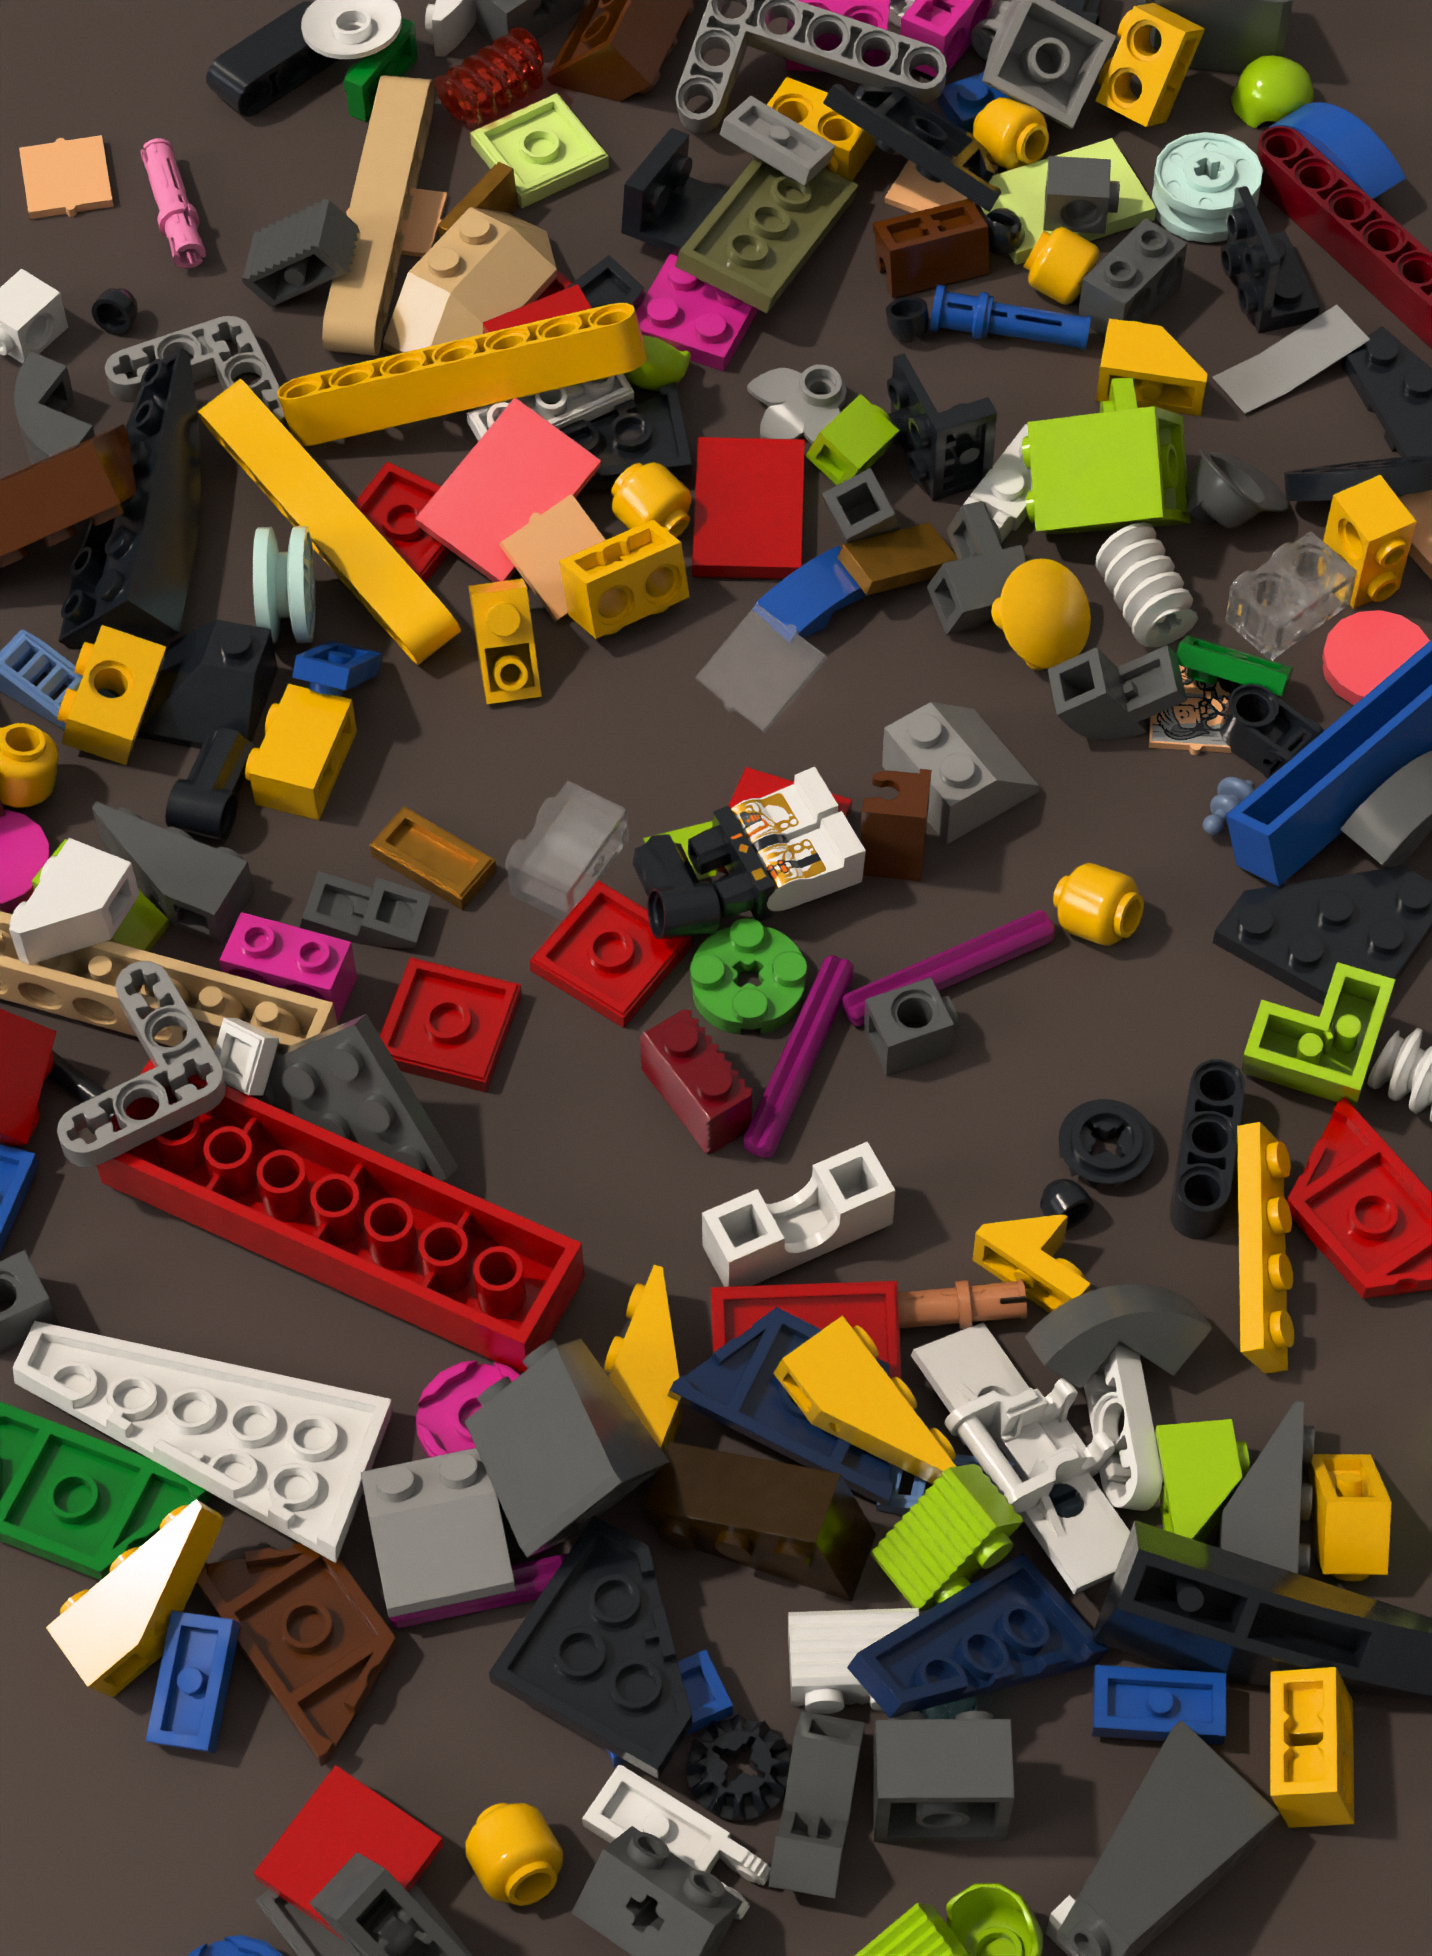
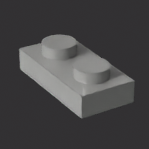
(777, 140)

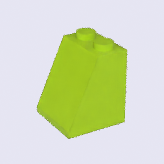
(1107, 471)

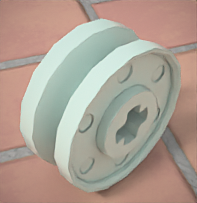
(1198, 184)
(284, 583)

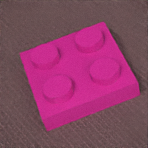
(694, 316)

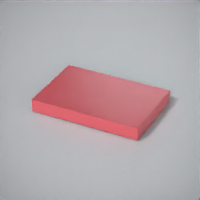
(506, 477)

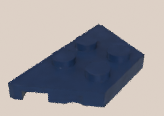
(745, 1395)

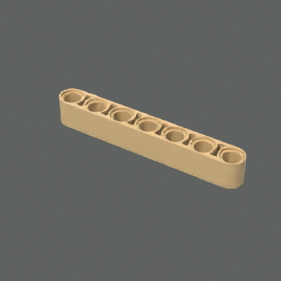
(379, 204)

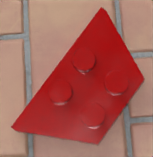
(1365, 1209)

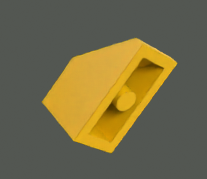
(1159, 366)
(1349, 1516)

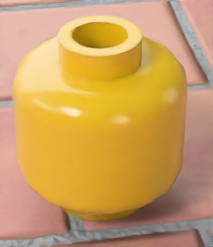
(1011, 133)
(1060, 264)
(651, 494)
(26, 765)
(1098, 904)
(514, 1853)

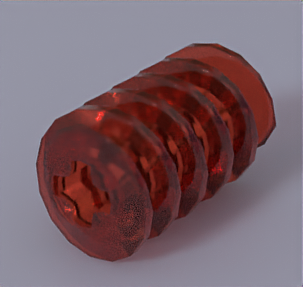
(492, 78)

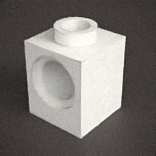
(29, 316)

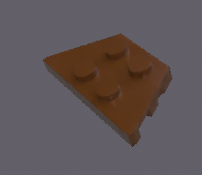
(304, 1635)

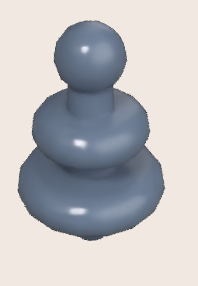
(1229, 794)

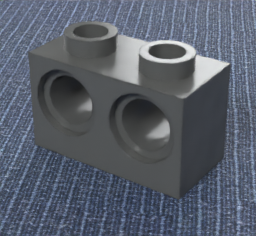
(1133, 277)

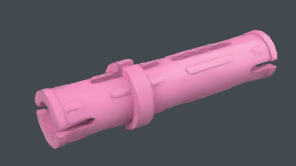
(177, 217)

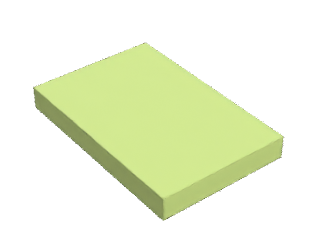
(1025, 195)

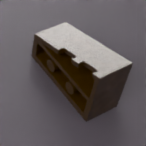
(762, 1516)

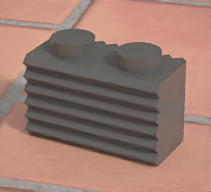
(300, 253)

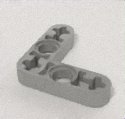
(209, 359)
(171, 1069)

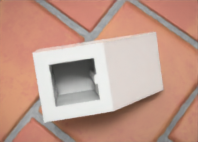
(75, 905)

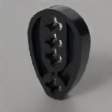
(1320, 483)

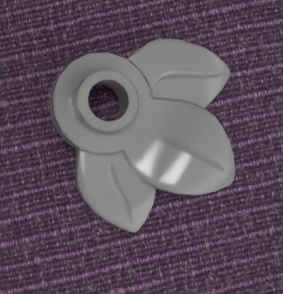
(792, 404)

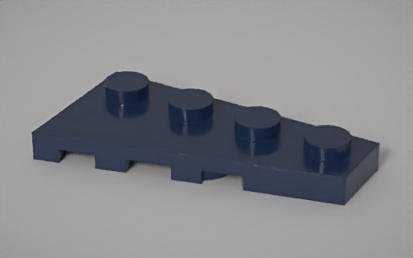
(977, 1642)

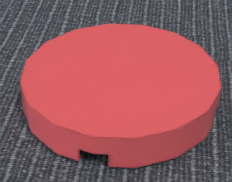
(1367, 650)

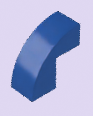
(1348, 145)

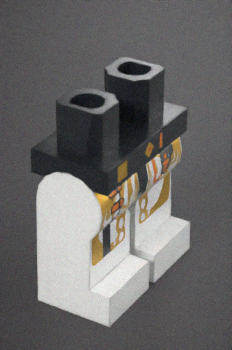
(779, 849)

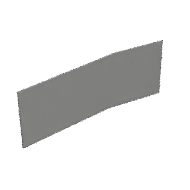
(1292, 360)

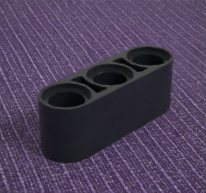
(266, 64)
(1202, 1172)

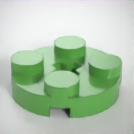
(748, 948)

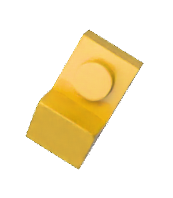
(1025, 1252)

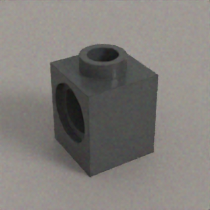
(1079, 194)
(906, 1047)
(31, 1302)

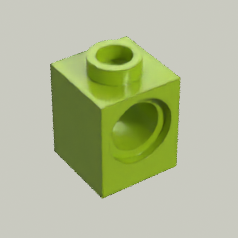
(852, 441)

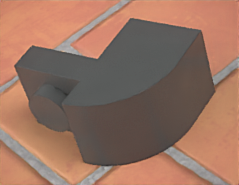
(969, 586)
(1113, 700)

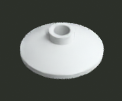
(350, 27)

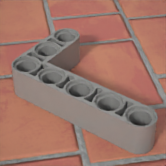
(798, 46)

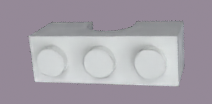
(839, 1205)

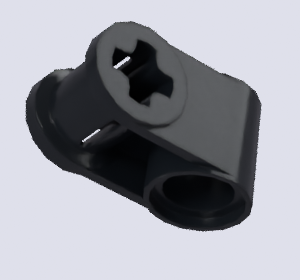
(1275, 733)

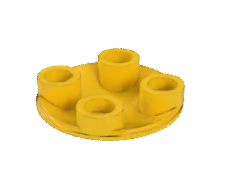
(1043, 613)

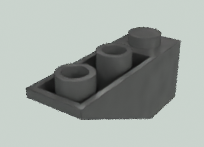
(186, 880)
(1272, 1500)

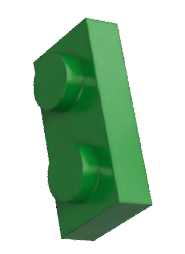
(363, 78)
(1212, 661)

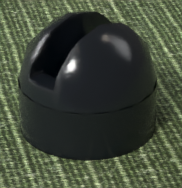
(1001, 238)
(109, 308)
(907, 318)
(1067, 1199)

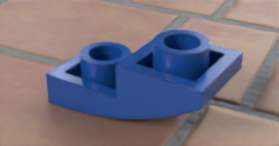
(812, 594)

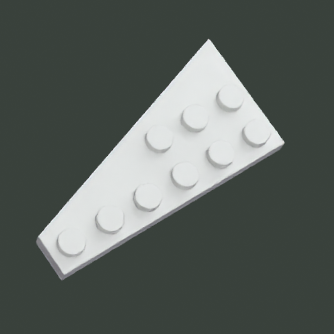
(244, 1434)

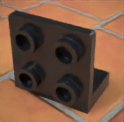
(662, 200)
(1265, 270)
(946, 448)

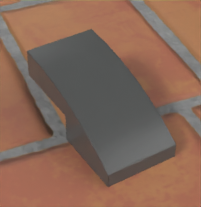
(365, 915)

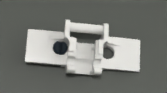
(1057, 1490)

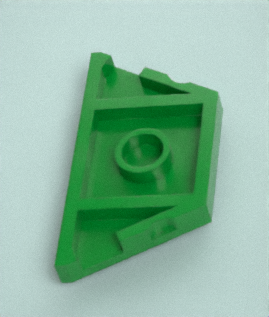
(80, 1495)

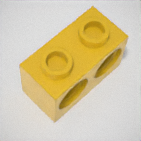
(1159, 71)
(806, 107)
(1372, 535)
(624, 579)
(1312, 1747)

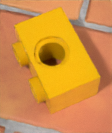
(110, 724)

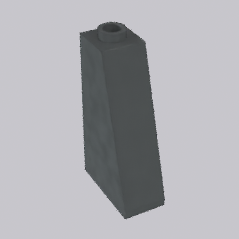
(1171, 1847)

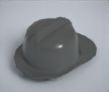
(1230, 490)

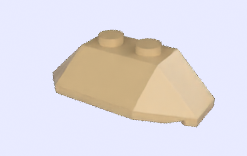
(468, 277)

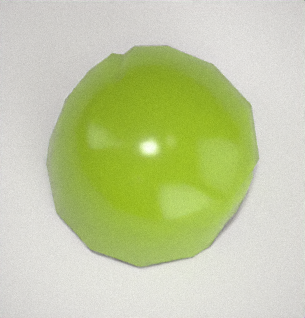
(1271, 90)
(662, 367)
(994, 1922)

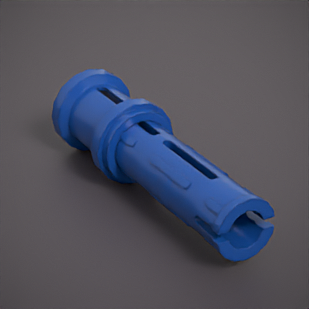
(983, 316)

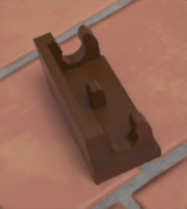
(932, 247)
(896, 828)

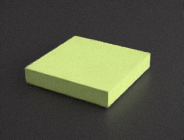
(543, 147)

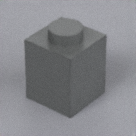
(860, 508)

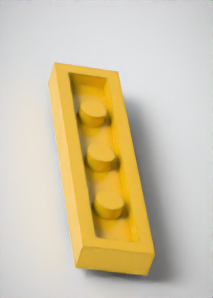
(1263, 1261)

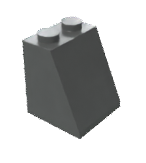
(1233, 31)
(560, 1445)

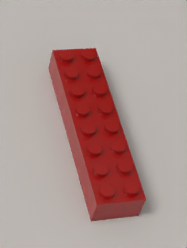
(356, 1222)

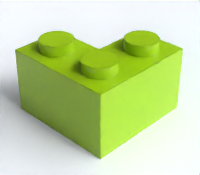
(1326, 1052)

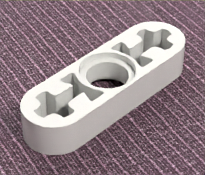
(1134, 1472)

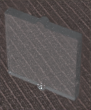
(761, 668)

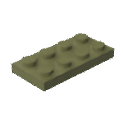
(764, 232)

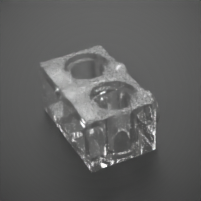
(1290, 595)

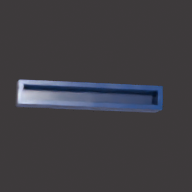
(1333, 775)

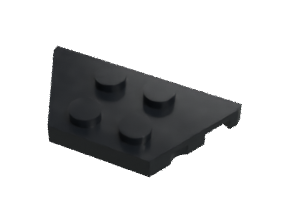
(921, 135)

